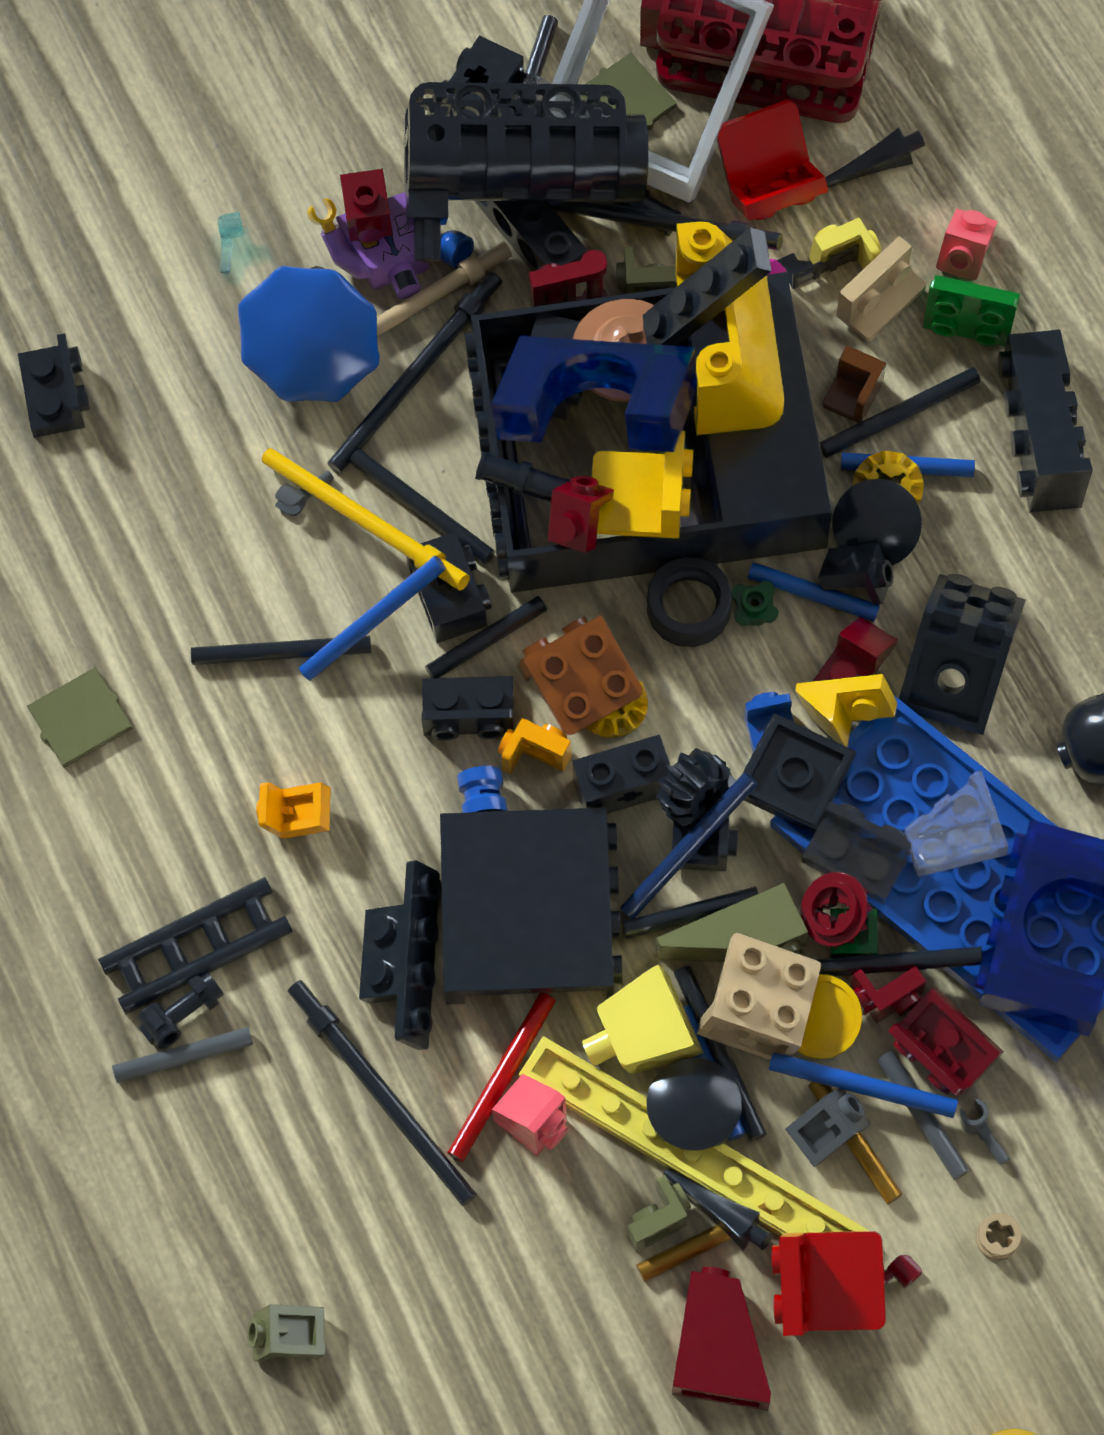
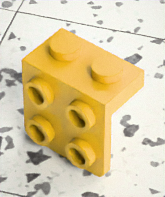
(646, 491)

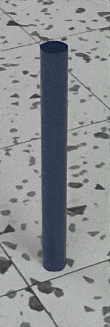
(688, 845)

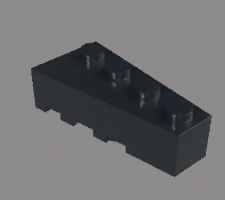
(1044, 419)

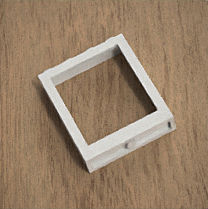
(663, 172)

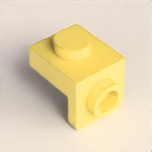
(839, 238)

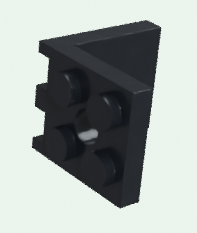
(963, 631)

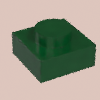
(865, 941)

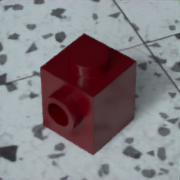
(366, 205)

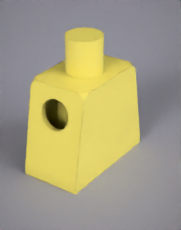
(644, 1026)

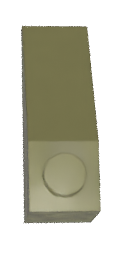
(765, 917)

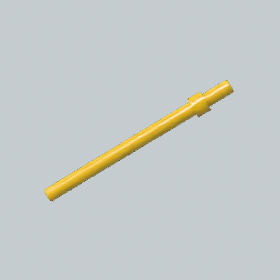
(363, 517)

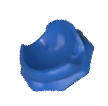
(308, 334)

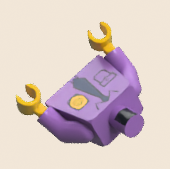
(381, 261)

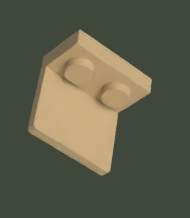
(761, 998)

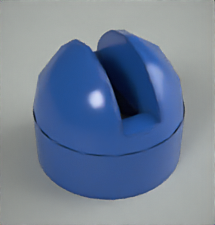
(455, 247)

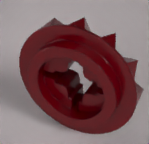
(825, 894)

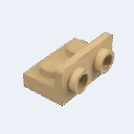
(880, 291)

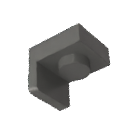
(828, 1125)

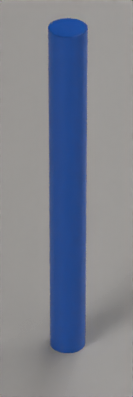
(372, 618)
(863, 1085)

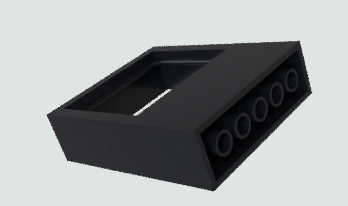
(749, 488)

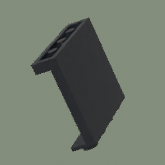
(528, 902)

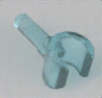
(229, 227)

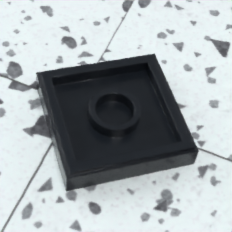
(797, 772)

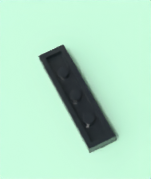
(708, 290)

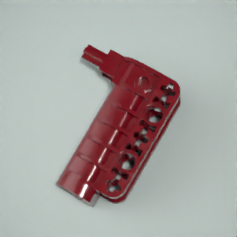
(803, 44)

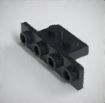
(401, 955)

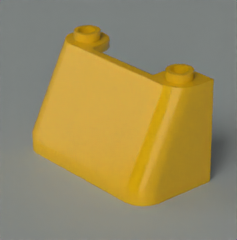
(741, 377)

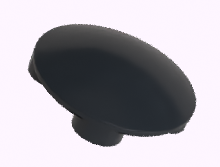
(878, 514)
(693, 1104)

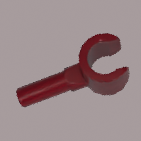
(904, 1270)

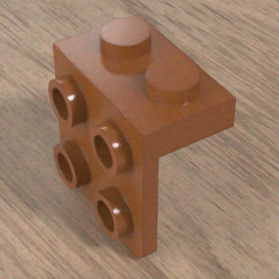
(581, 674)

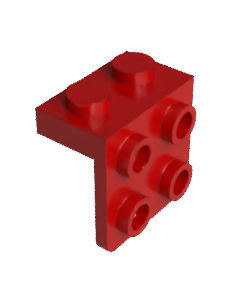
(768, 161)
(829, 1281)

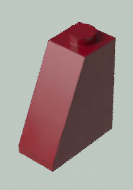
(718, 1345)

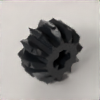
(693, 786)

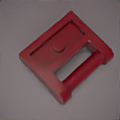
(558, 282)

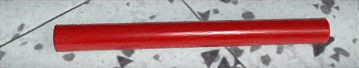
(501, 1077)

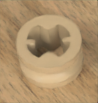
(994, 1250)

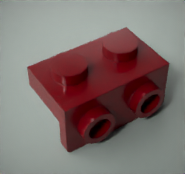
(945, 1043)

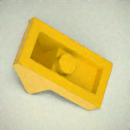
(840, 701)

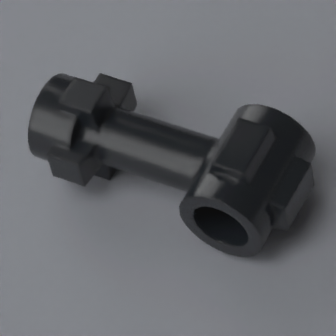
(161, 1026)

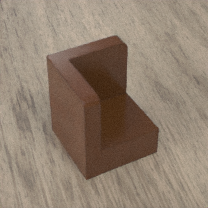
(855, 385)

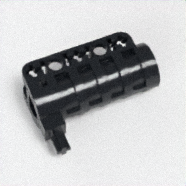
(517, 153)

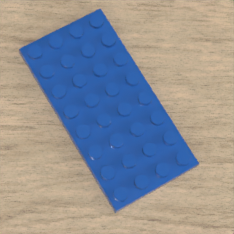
(898, 777)

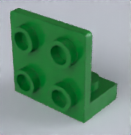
(970, 311)

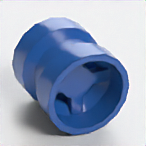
(482, 789)

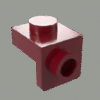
(576, 513)
(896, 996)

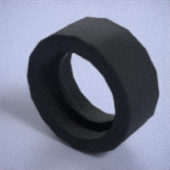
(695, 570)

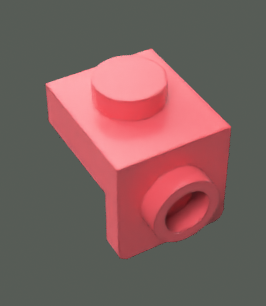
(966, 244)

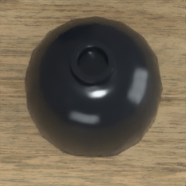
(1085, 740)

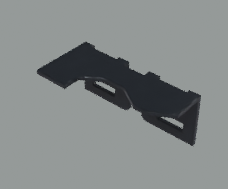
(802, 271)

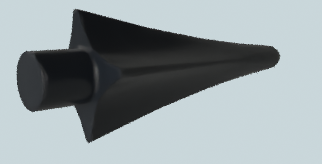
(887, 154)
(735, 1219)

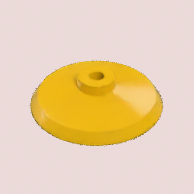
(832, 1019)

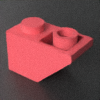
(532, 1114)

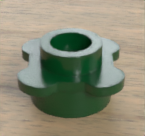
(758, 615)

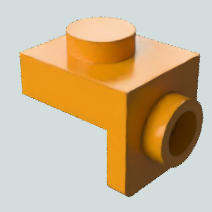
(539, 742)
(294, 809)

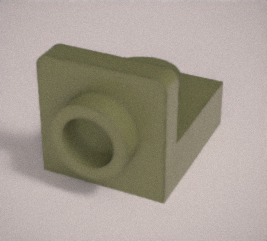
(643, 279)
(654, 1223)
(287, 1332)

